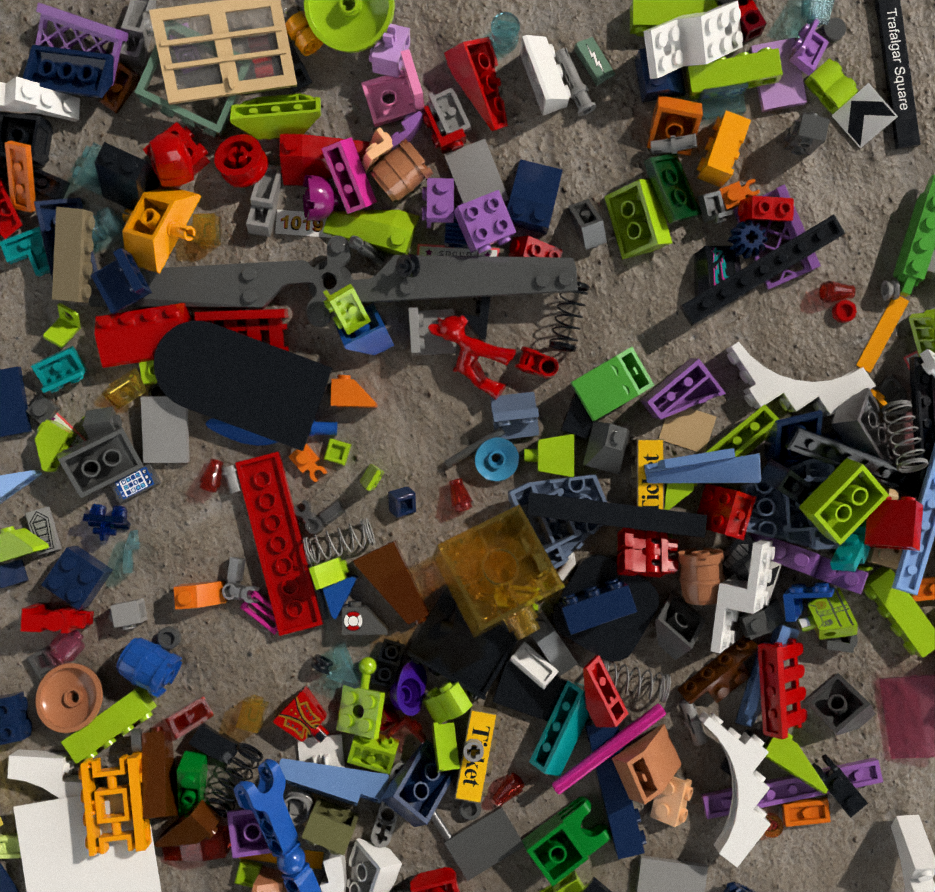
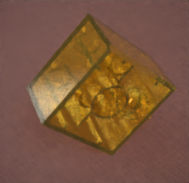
(498, 573)

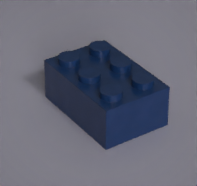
(597, 605)

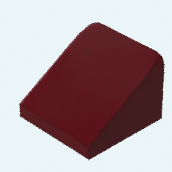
(389, 717)

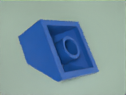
(371, 337)

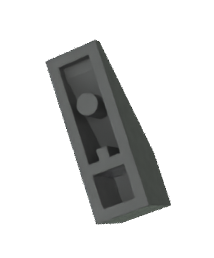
(552, 645)

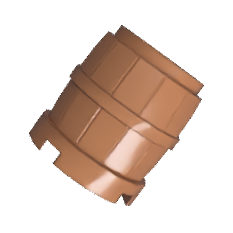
(401, 171)
(700, 575)

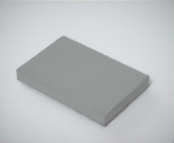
(474, 172)
(164, 431)
(670, 875)

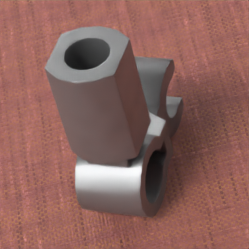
(316, 524)
(233, 588)

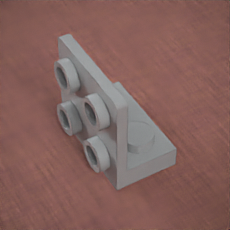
(421, 339)

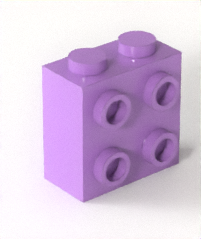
(485, 222)

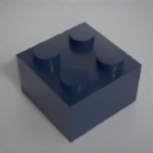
(77, 577)

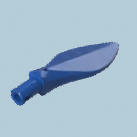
(246, 437)

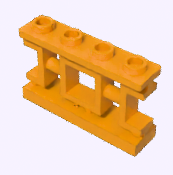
(95, 804)

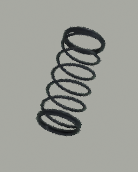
(565, 346)
(251, 757)

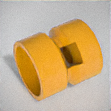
(301, 33)

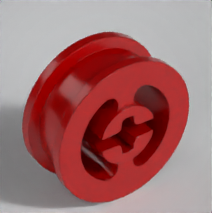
(229, 159)

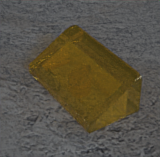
(125, 389)

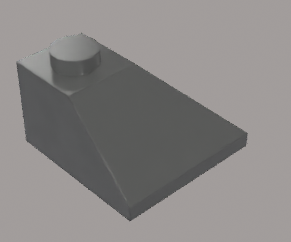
(606, 447)
(677, 626)
(840, 706)

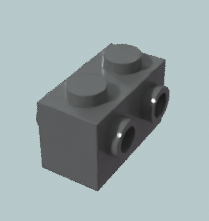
(806, 134)

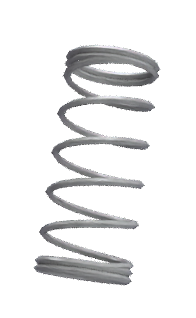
(909, 405)
(365, 525)
(663, 693)

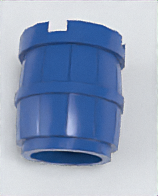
(148, 665)

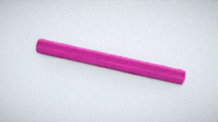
(608, 749)

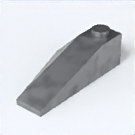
(860, 426)

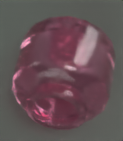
(67, 646)

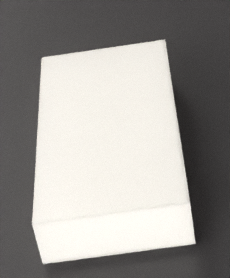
(534, 665)

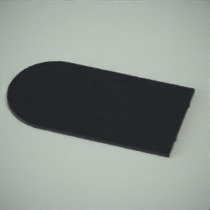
(241, 381)

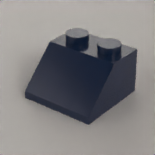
(668, 85)

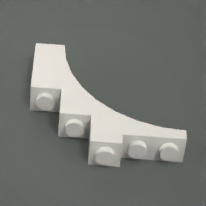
(28, 97)
(792, 393)
(47, 770)
(745, 820)
(914, 853)

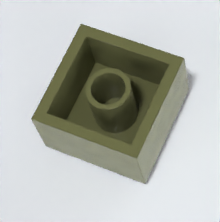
(330, 826)

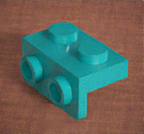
(59, 369)

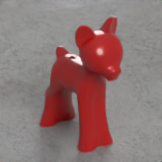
(453, 329)

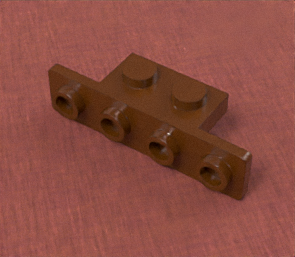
(721, 674)

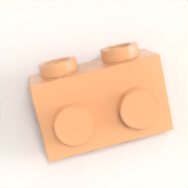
(671, 803)

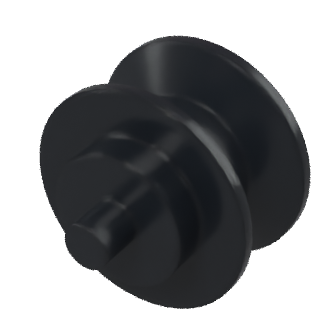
(408, 265)

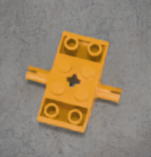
(157, 225)

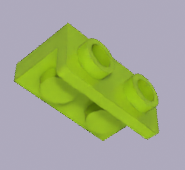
(347, 309)
(373, 753)

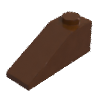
(191, 827)

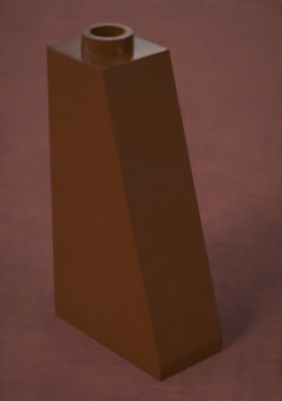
(392, 578)
(158, 775)

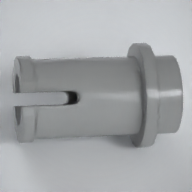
(232, 479)

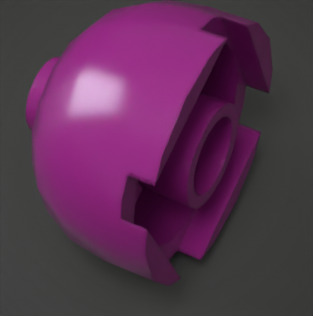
(318, 198)

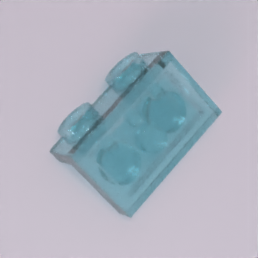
(86, 175)

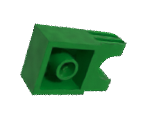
(565, 834)

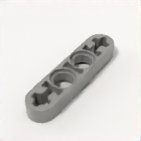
(387, 822)

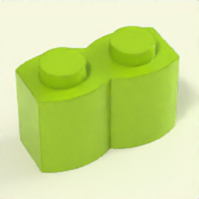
(831, 85)
(446, 702)

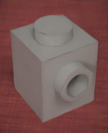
(128, 613)

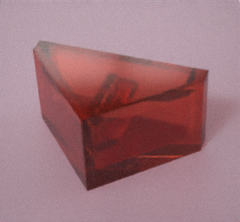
(189, 717)

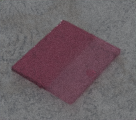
(909, 715)

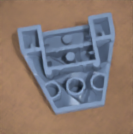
(780, 517)
(559, 536)

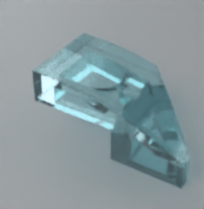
(131, 544)

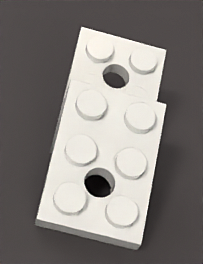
(693, 39)
(742, 595)

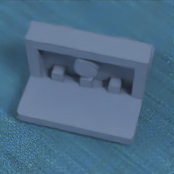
(516, 415)

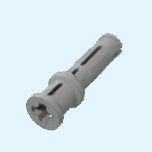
(578, 91)

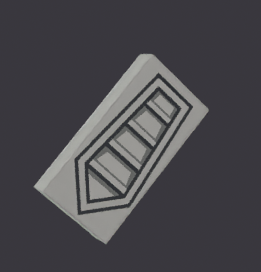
(43, 526)

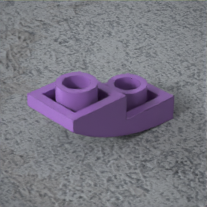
(410, 127)

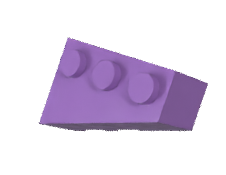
(682, 389)

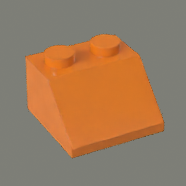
(675, 118)

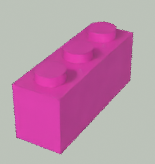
(349, 175)

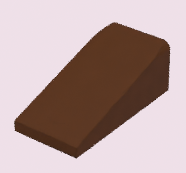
(124, 84)

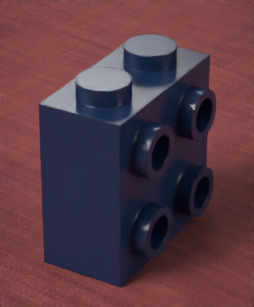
(14, 718)

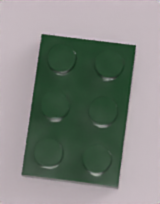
(672, 187)

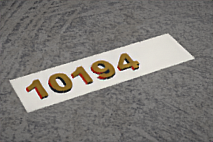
(295, 223)

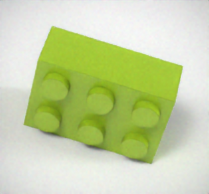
(844, 501)

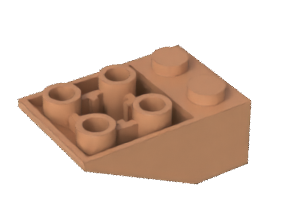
(648, 765)

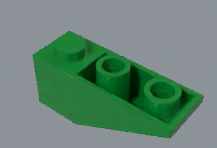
(191, 780)

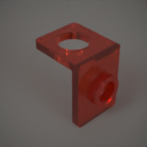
(412, 725)

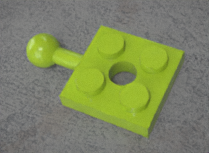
(370, 700)

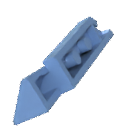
(706, 468)
(751, 701)
(335, 782)

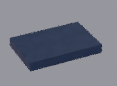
(13, 403)

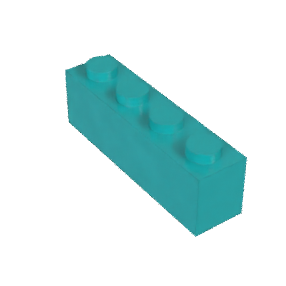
(561, 730)

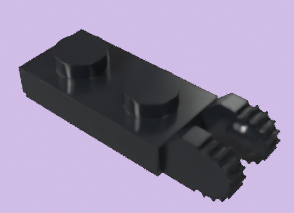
(841, 788)

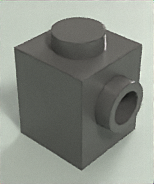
(101, 421)

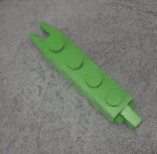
(918, 242)

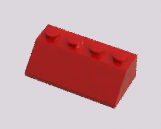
(135, 334)

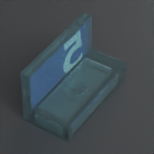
(718, 100)

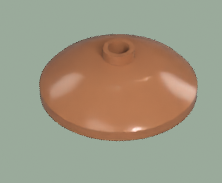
(56, 698)

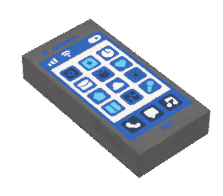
(135, 483)

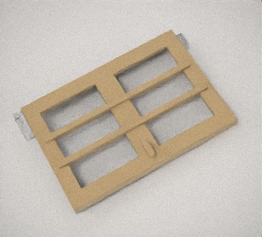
(222, 48)

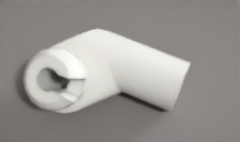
(567, 568)

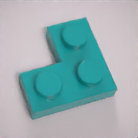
(27, 246)

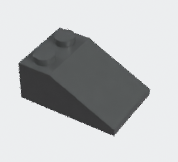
(99, 461)

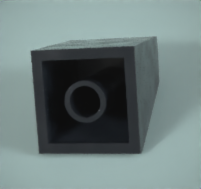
(123, 176)

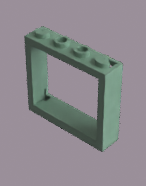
(188, 118)

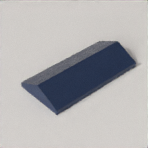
(70, 70)
(47, 217)

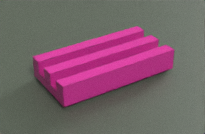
(257, 617)

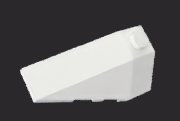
(372, 868)

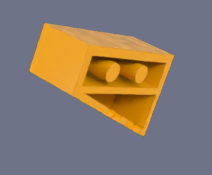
(723, 148)

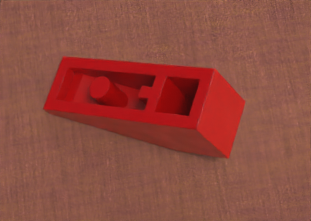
(602, 696)

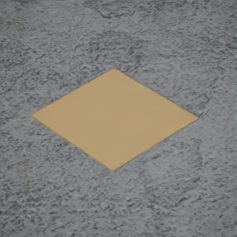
(688, 429)

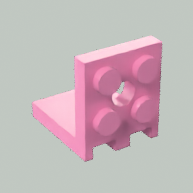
(405, 89)

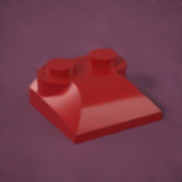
(436, 880)

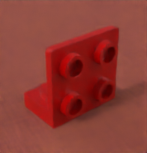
(726, 510)

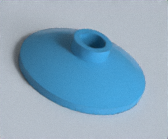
(504, 466)

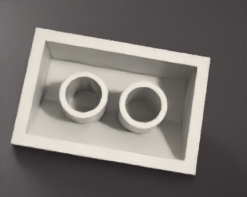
(544, 74)

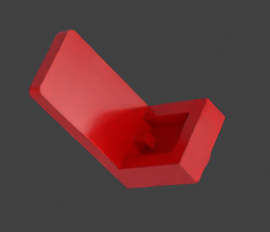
(448, 142)
(766, 208)
(531, 247)

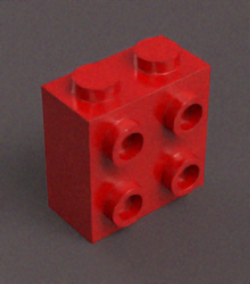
(197, 152)
(895, 525)

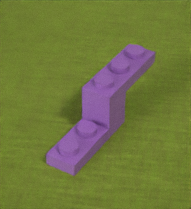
(814, 565)

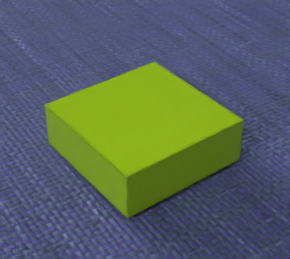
(337, 451)
(247, 872)

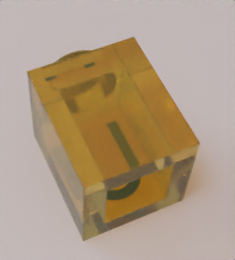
(207, 230)
(252, 714)

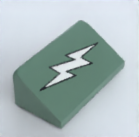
(594, 60)

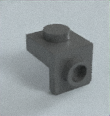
(713, 207)

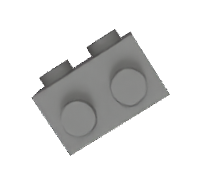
(448, 111)

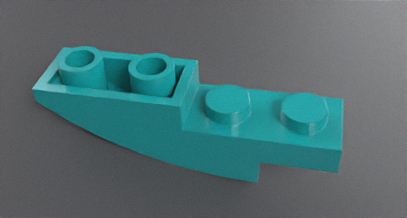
(851, 551)

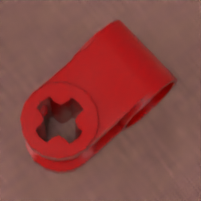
(535, 363)

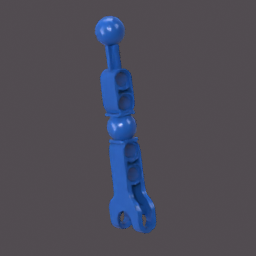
(277, 826)

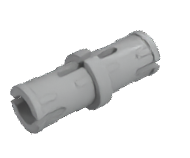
(674, 144)
(693, 723)

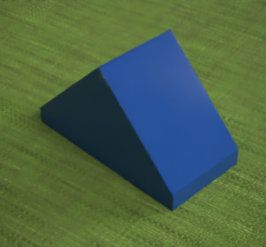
(338, 593)

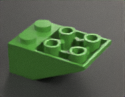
(612, 383)

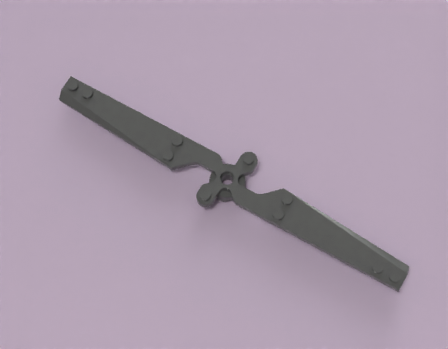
(439, 278)

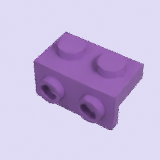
(808, 48)
(439, 200)

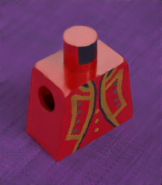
(303, 717)

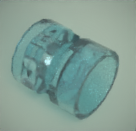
(505, 32)
(106, 225)

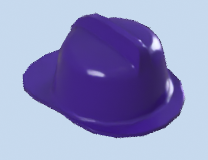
(409, 690)

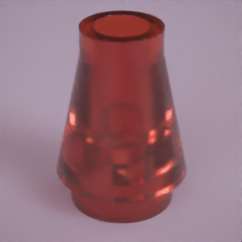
(835, 291)
(211, 477)
(460, 497)
(509, 788)

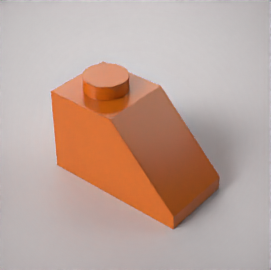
(348, 393)
(198, 594)

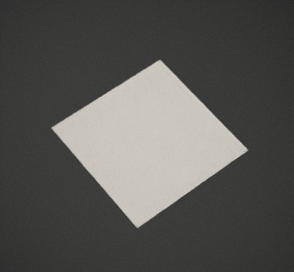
(56, 855)

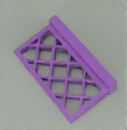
(78, 24)
(794, 229)

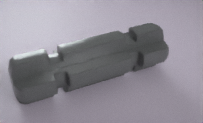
(366, 249)

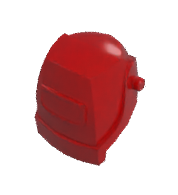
(171, 159)

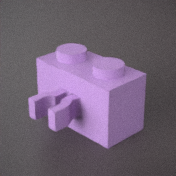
(387, 52)

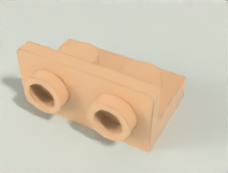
(379, 146)

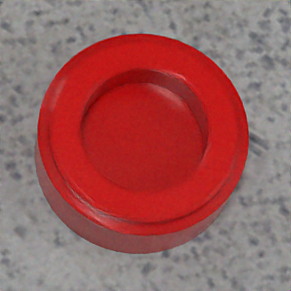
(844, 311)

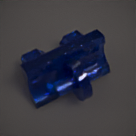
(97, 518)

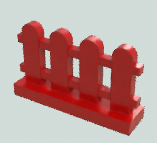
(253, 322)
(772, 687)

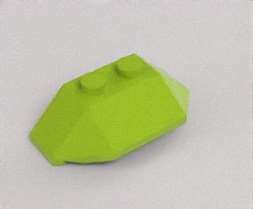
(276, 115)

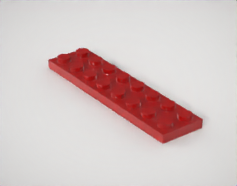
(279, 543)

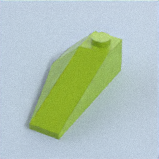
(384, 229)

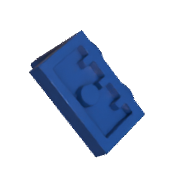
(794, 597)

